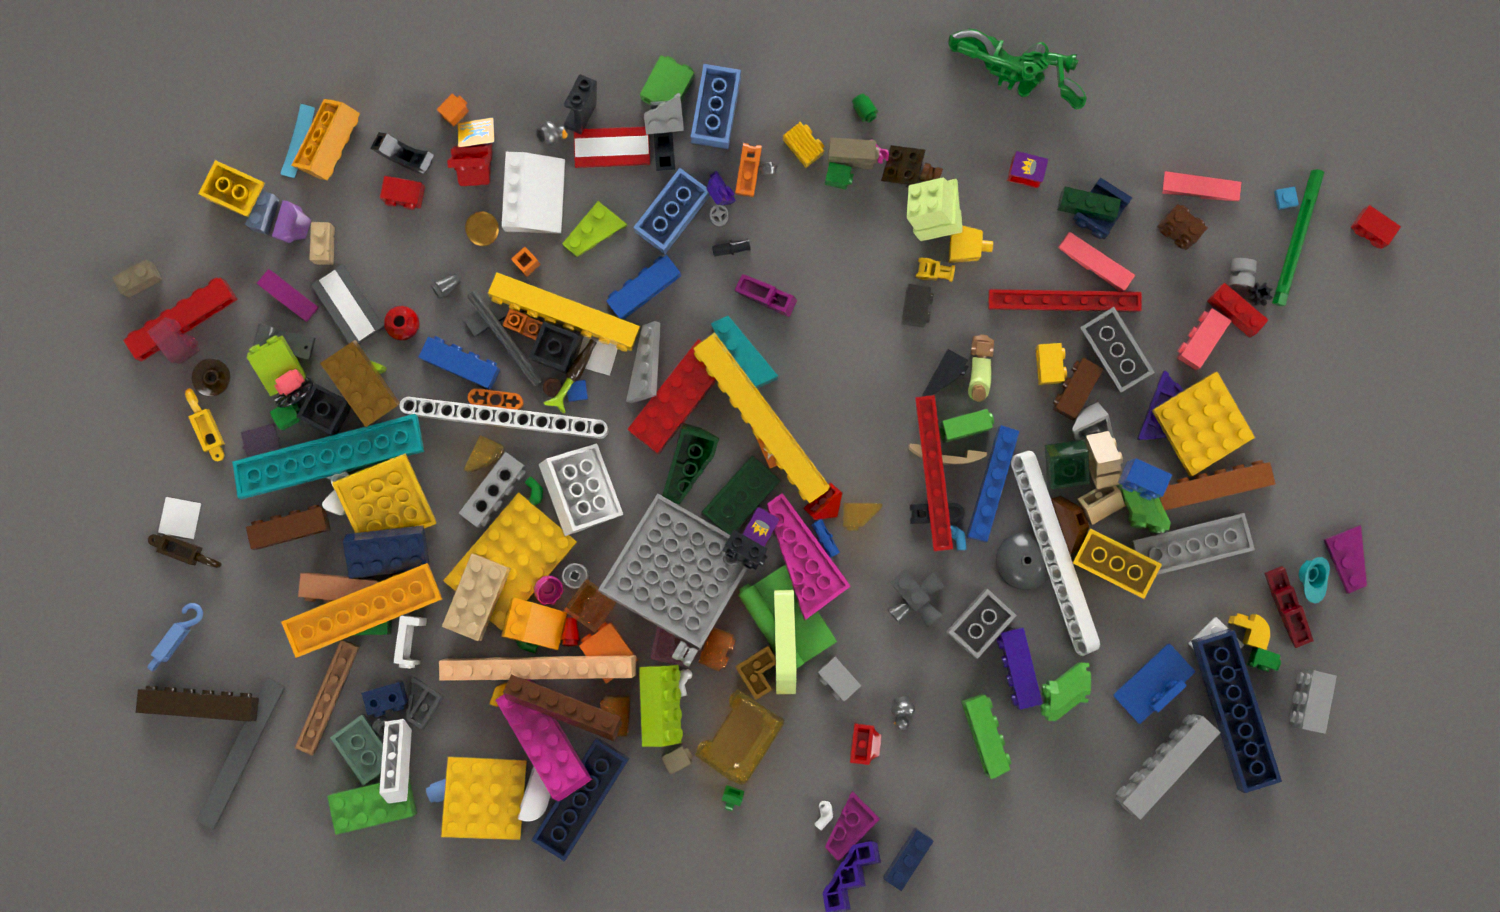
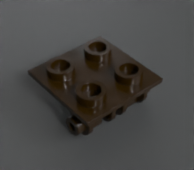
(903, 165)

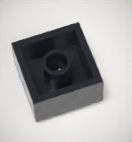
(555, 347)
(324, 410)

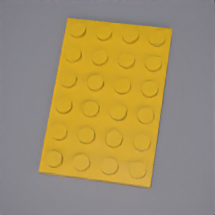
(522, 541)

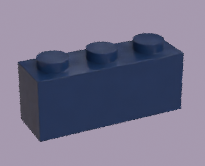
(908, 859)

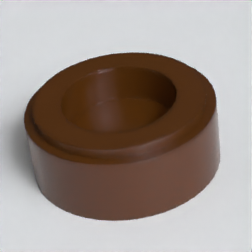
(552, 387)

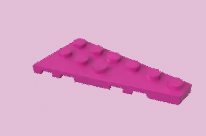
(809, 567)

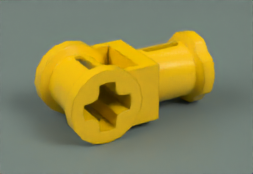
(934, 270)

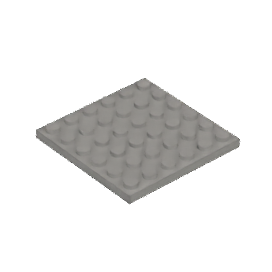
(675, 572)

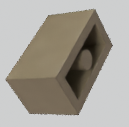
(137, 278)

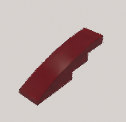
(1288, 607)

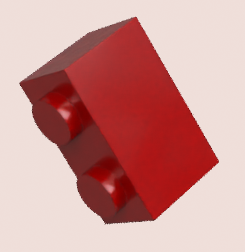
(402, 192)
(1375, 227)

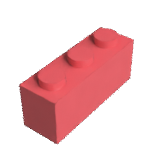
(1203, 338)

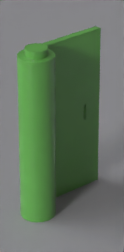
(810, 635)

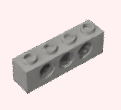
(470, 510)

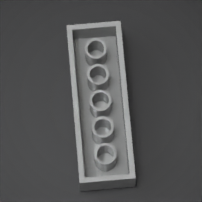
(1166, 765)

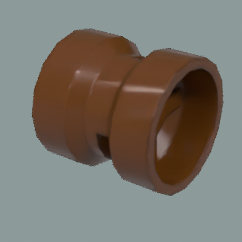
(930, 173)

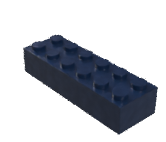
(573, 813)

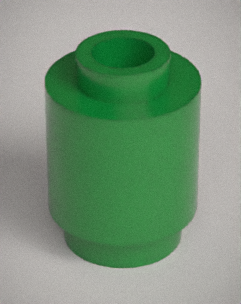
(864, 108)

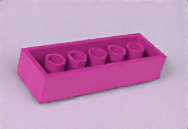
(546, 748)

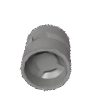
(1242, 273)
(575, 575)

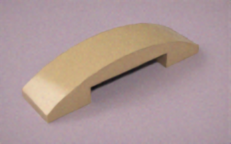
(970, 456)

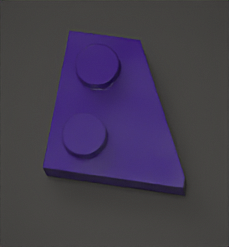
(719, 191)

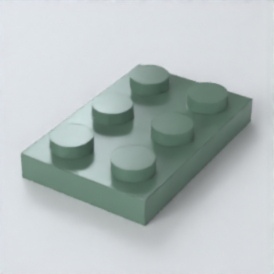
(360, 748)

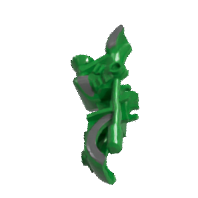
(1022, 69)

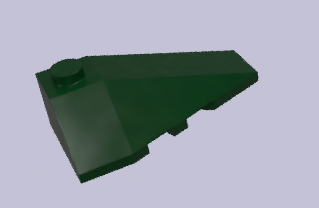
(691, 456)

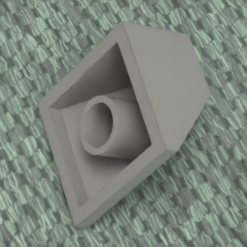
(1091, 421)

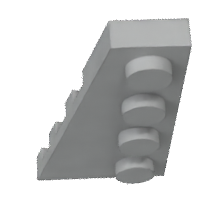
(645, 369)

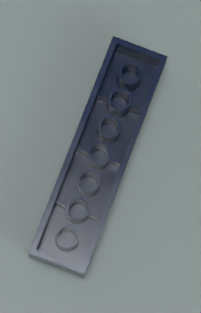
(1236, 711)

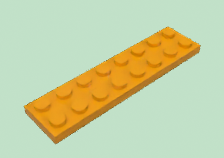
(361, 610)

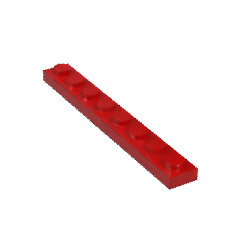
(1064, 300)
(934, 473)

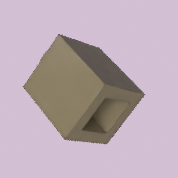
(677, 759)

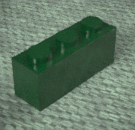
(1089, 204)

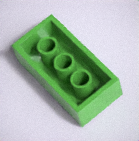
(366, 808)

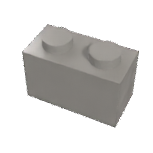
(839, 679)

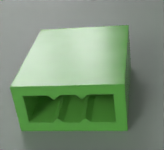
(667, 80)
(966, 425)

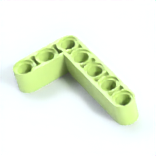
(785, 642)

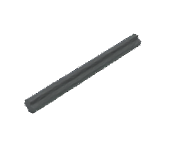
(504, 337)

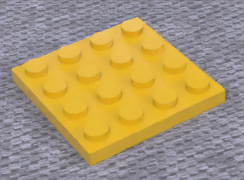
(1203, 424)
(384, 497)
(483, 798)

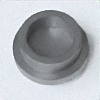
(768, 168)

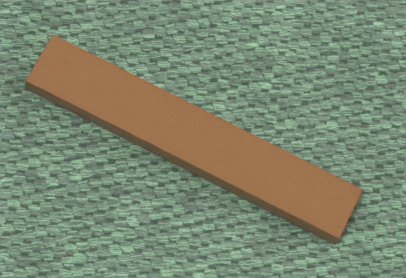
(327, 697)

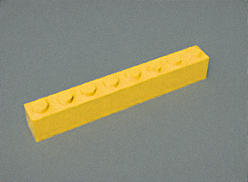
(564, 312)

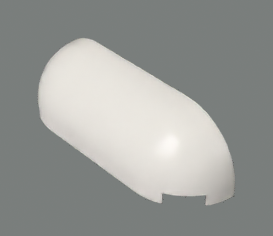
(534, 799)

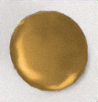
(482, 228)

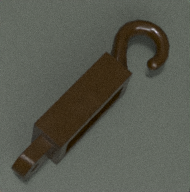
(184, 551)

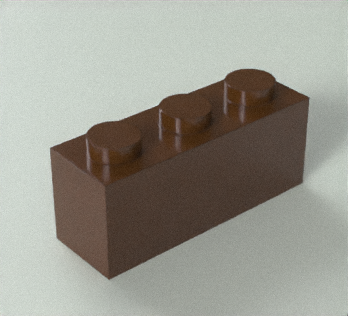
(1077, 388)

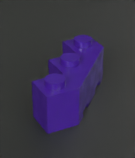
(850, 876)

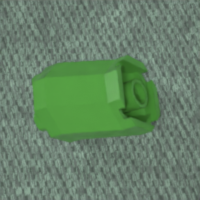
(1145, 512)
(1065, 692)

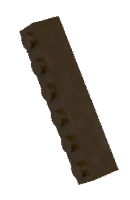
(197, 704)

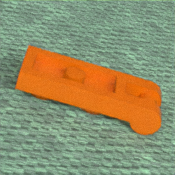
(748, 170)

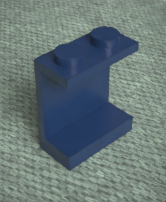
(1100, 228)

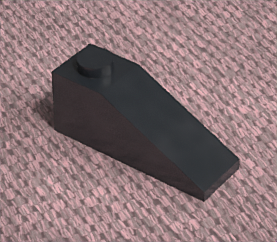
(948, 371)

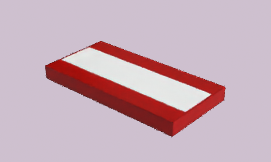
(611, 147)

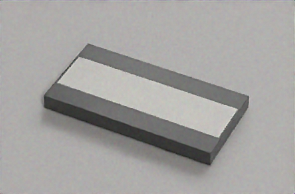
(347, 305)

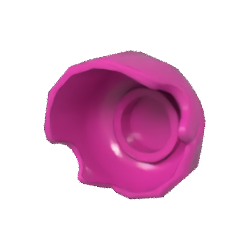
(548, 590)

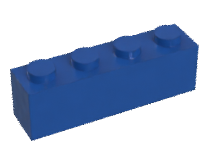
(643, 288)
(459, 363)

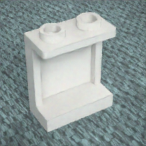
(404, 641)

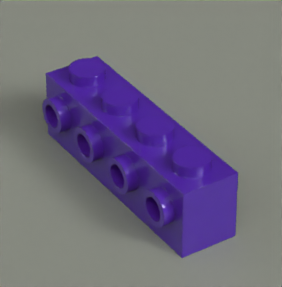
(1020, 668)

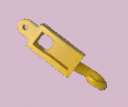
(203, 425)

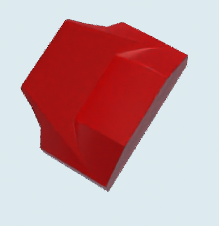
(864, 744)

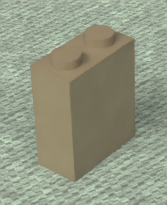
(853, 152)

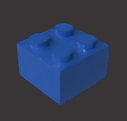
(1144, 479)

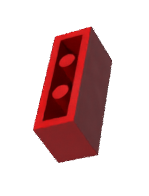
(1237, 310)

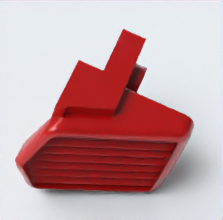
(472, 164)

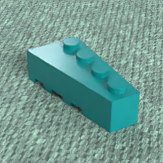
(744, 352)

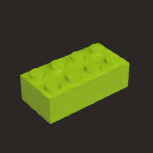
(660, 705)

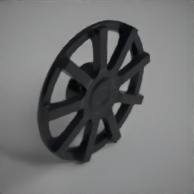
(295, 396)

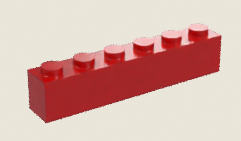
(187, 312)

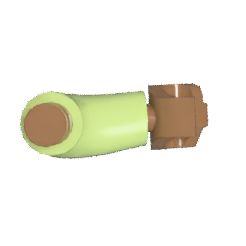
(981, 367)

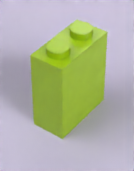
(273, 361)

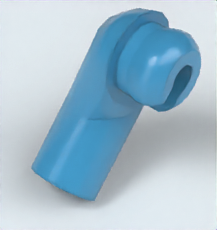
(959, 536)

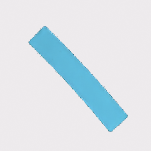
(301, 128)

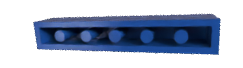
(992, 484)

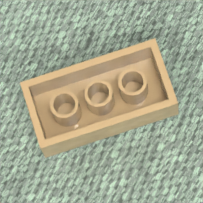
(476, 597)

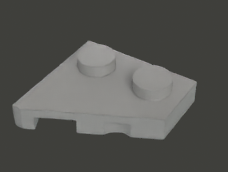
(665, 117)

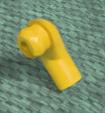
(498, 691)

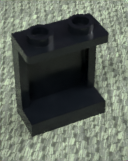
(582, 103)

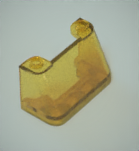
(741, 738)

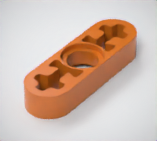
(482, 392)

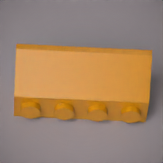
(326, 139)

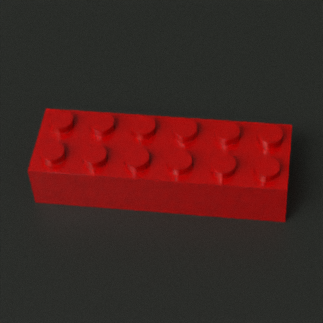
(673, 402)

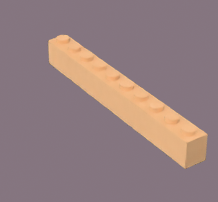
(538, 667)

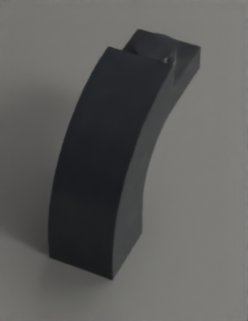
(663, 147)
(401, 153)

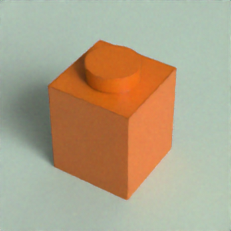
(453, 109)
(525, 261)

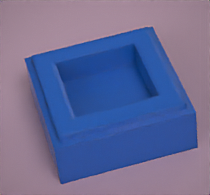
(578, 391)

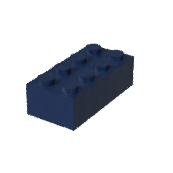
(385, 551)

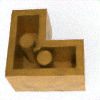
(752, 671)

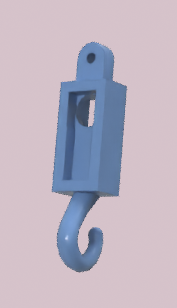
(174, 637)

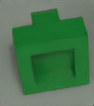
(732, 797)

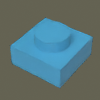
(1286, 198)

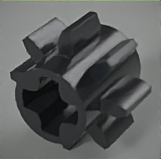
(1255, 296)

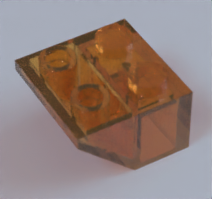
(716, 649)
(619, 706)

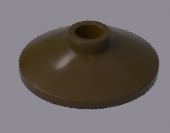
(202, 377)

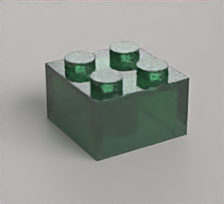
(1067, 464)

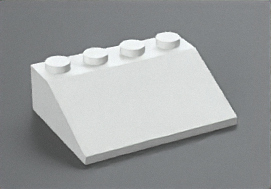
(533, 193)
(580, 489)

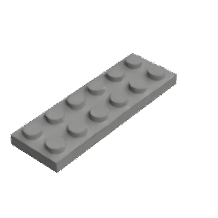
(1197, 543)

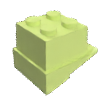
(934, 208)

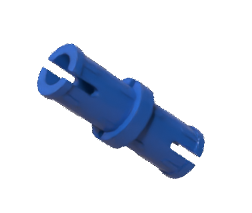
(825, 538)

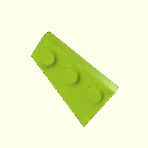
(593, 228)

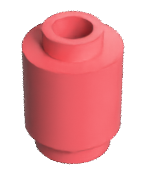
(289, 382)

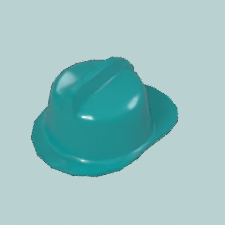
(1315, 578)

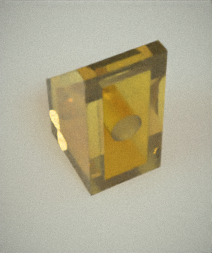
(484, 454)
(858, 514)

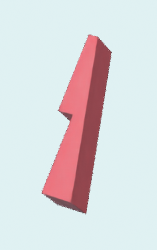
(1201, 186)
(1097, 262)

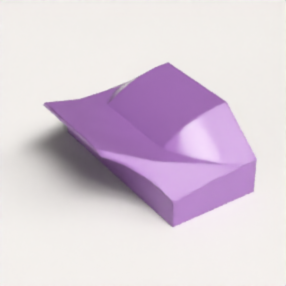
(291, 223)

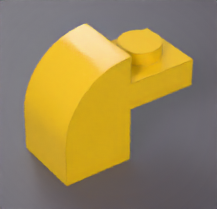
(1257, 629)

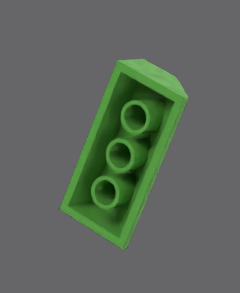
(985, 735)

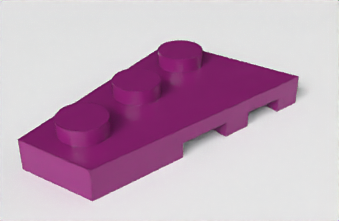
(1348, 557)
(851, 826)

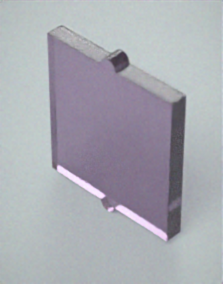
(260, 440)

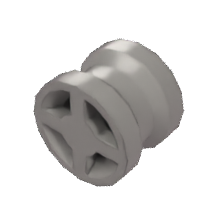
(719, 211)

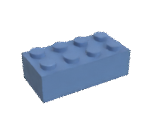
(716, 106)
(672, 211)

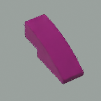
(287, 295)
(766, 295)

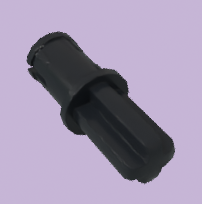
(731, 247)

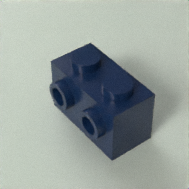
(385, 698)

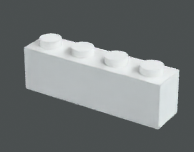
(395, 761)

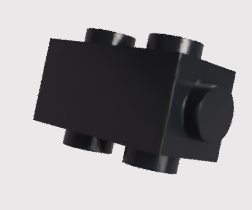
(745, 550)

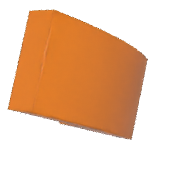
(522, 324)

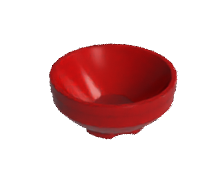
(410, 326)

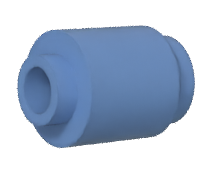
(436, 791)

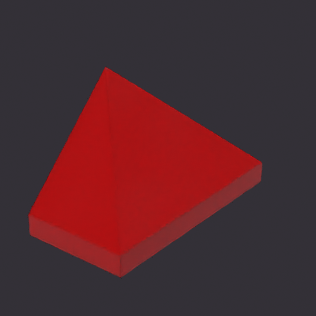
(825, 505)

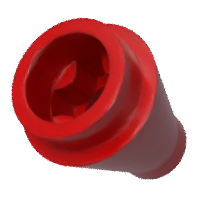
(570, 633)

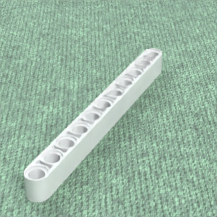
(495, 414)
(1055, 553)

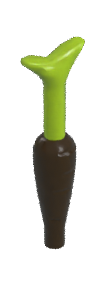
(573, 374)

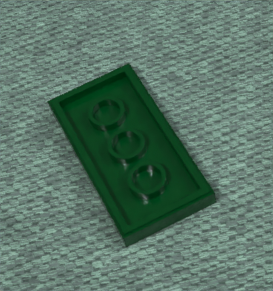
(741, 496)

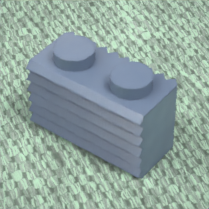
(262, 213)

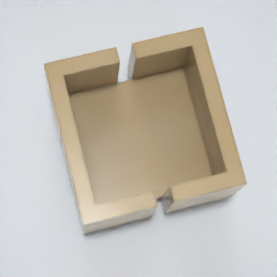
(1104, 459)

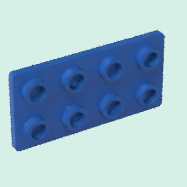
(1154, 684)

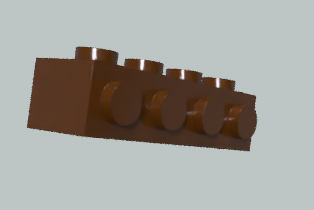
(288, 528)

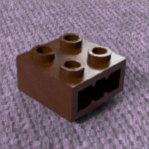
(1182, 227)

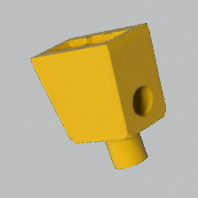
(968, 245)

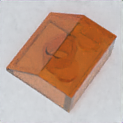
(589, 606)

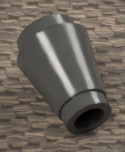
(445, 285)

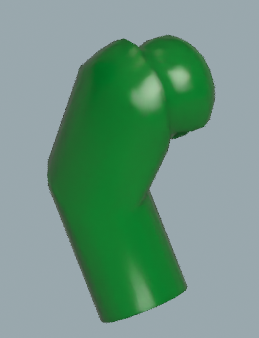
(536, 491)
(527, 647)

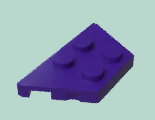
(1165, 390)

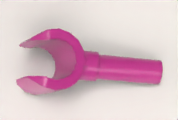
(883, 154)

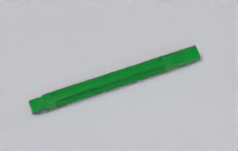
(1298, 237)

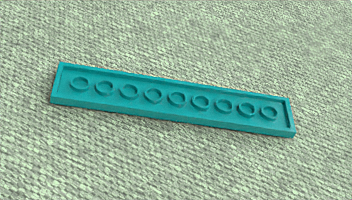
(327, 456)

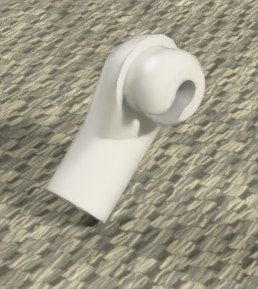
(684, 676)
(826, 814)

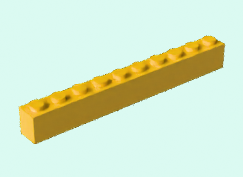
(761, 417)

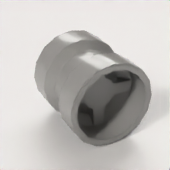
(680, 652)

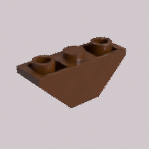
(1072, 522)

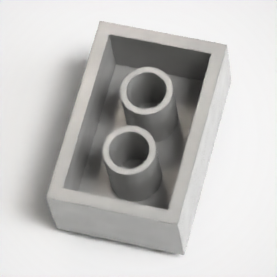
(981, 623)
(1312, 700)

